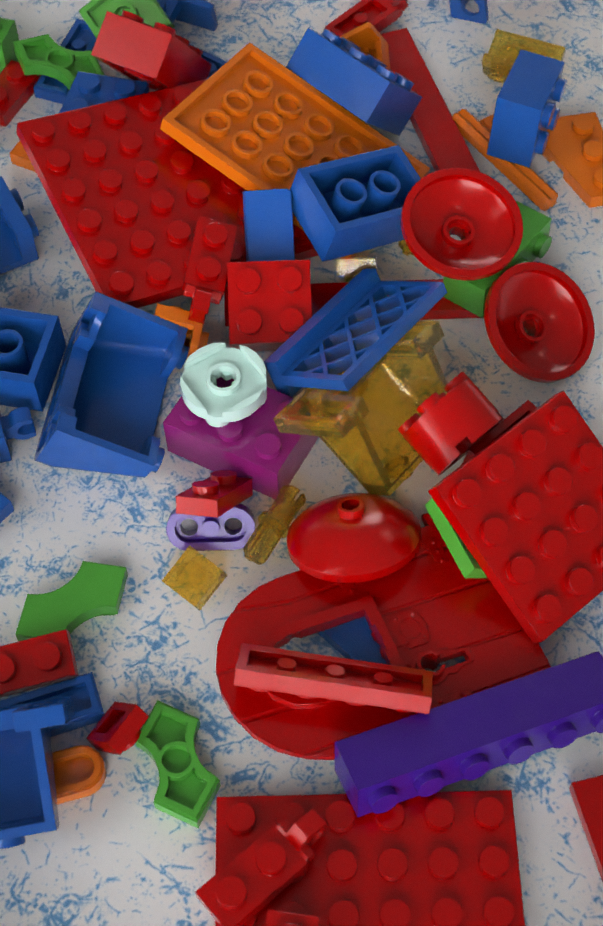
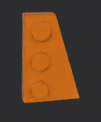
(578, 152)

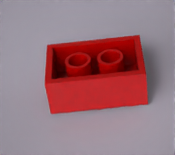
(148, 52)

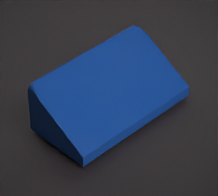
(268, 225)

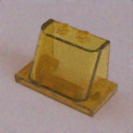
(365, 420)

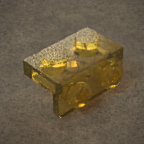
(506, 48)

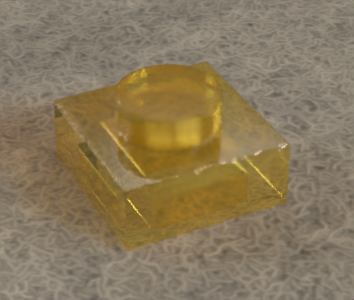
(352, 266)
(194, 578)

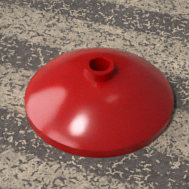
(465, 206)
(555, 320)
(354, 538)

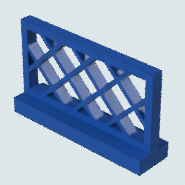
(351, 333)

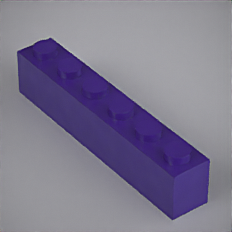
(471, 735)

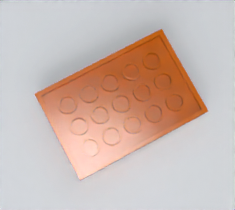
(266, 123)

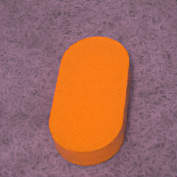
(77, 772)

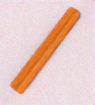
(522, 177)

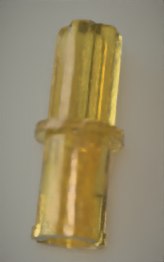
(273, 524)

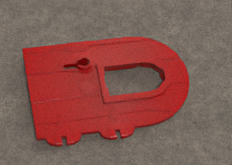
(415, 616)

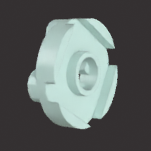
(229, 403)

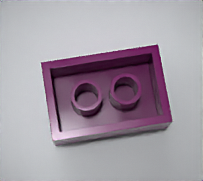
(246, 446)

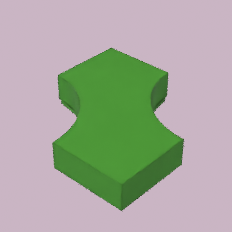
(45, 57)
(89, 594)
(184, 783)

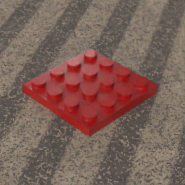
(534, 515)

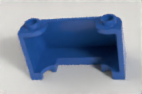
(111, 391)

